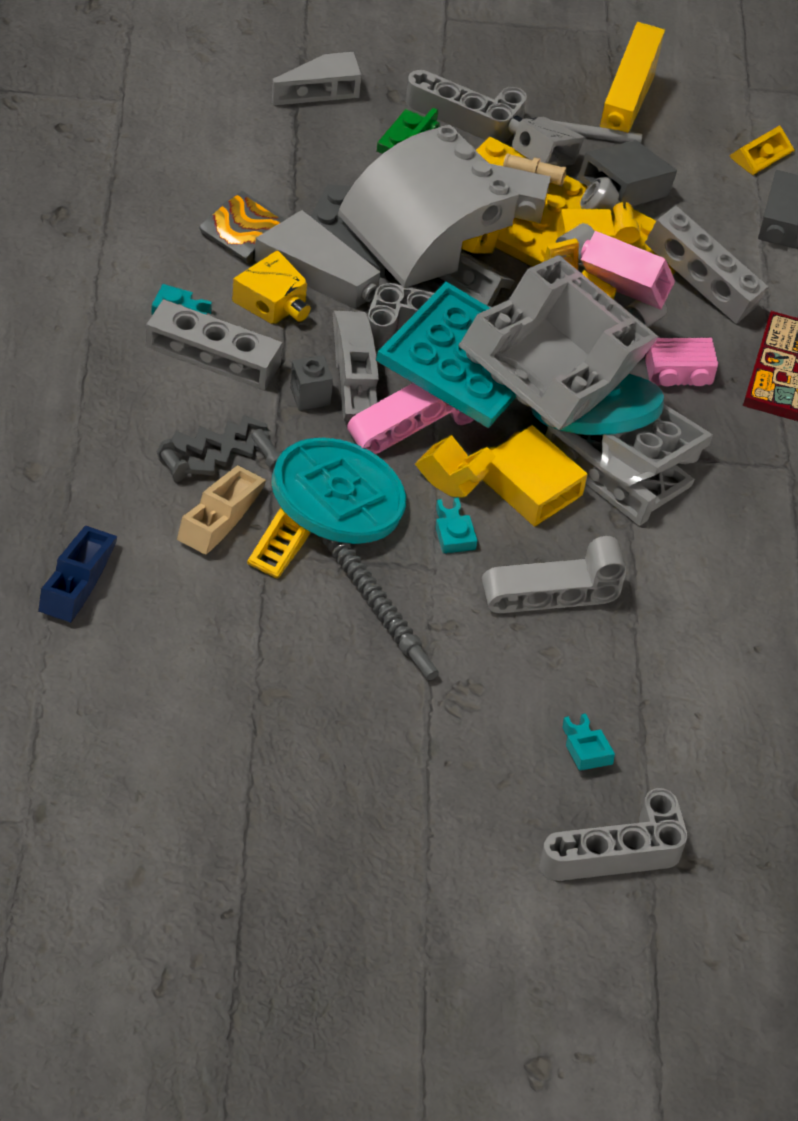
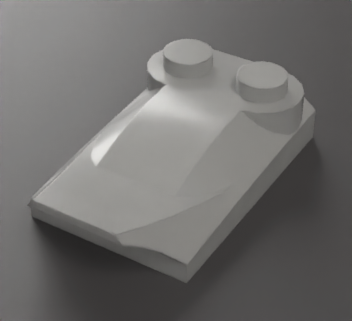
(654, 448)

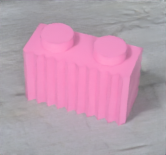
(682, 361)

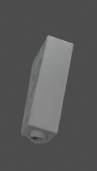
(321, 259)

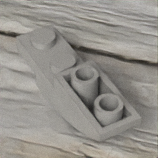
(356, 361)

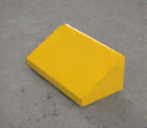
(763, 151)

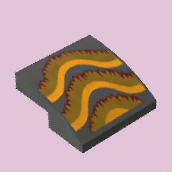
(238, 224)

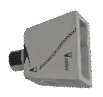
(545, 140)

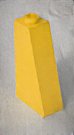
(633, 78)

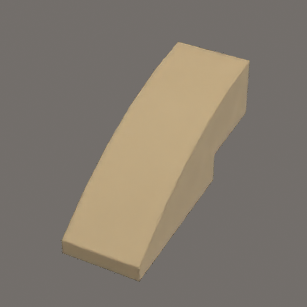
(220, 509)

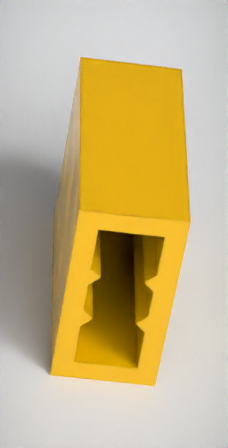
(534, 475)

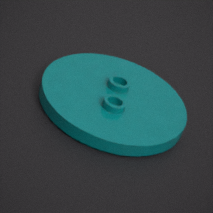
(626, 408)
(338, 490)

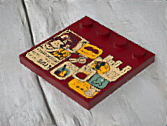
(775, 372)

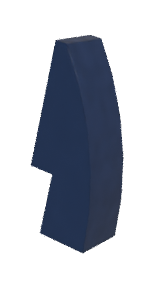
(76, 573)

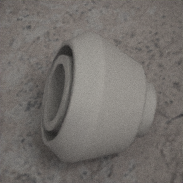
(600, 195)

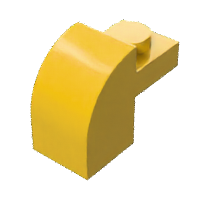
(452, 469)

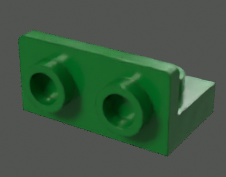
(406, 126)

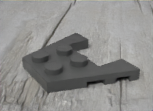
(327, 215)

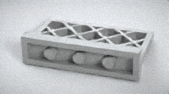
(632, 501)

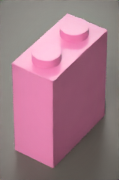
(628, 269)

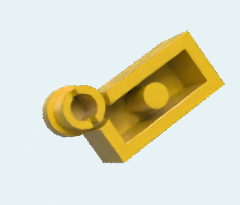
(623, 229)

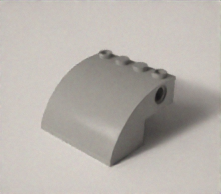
(424, 202)
(558, 342)

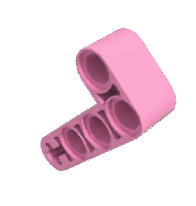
(399, 418)

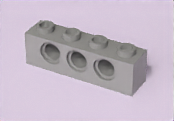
(706, 264)
(213, 344)

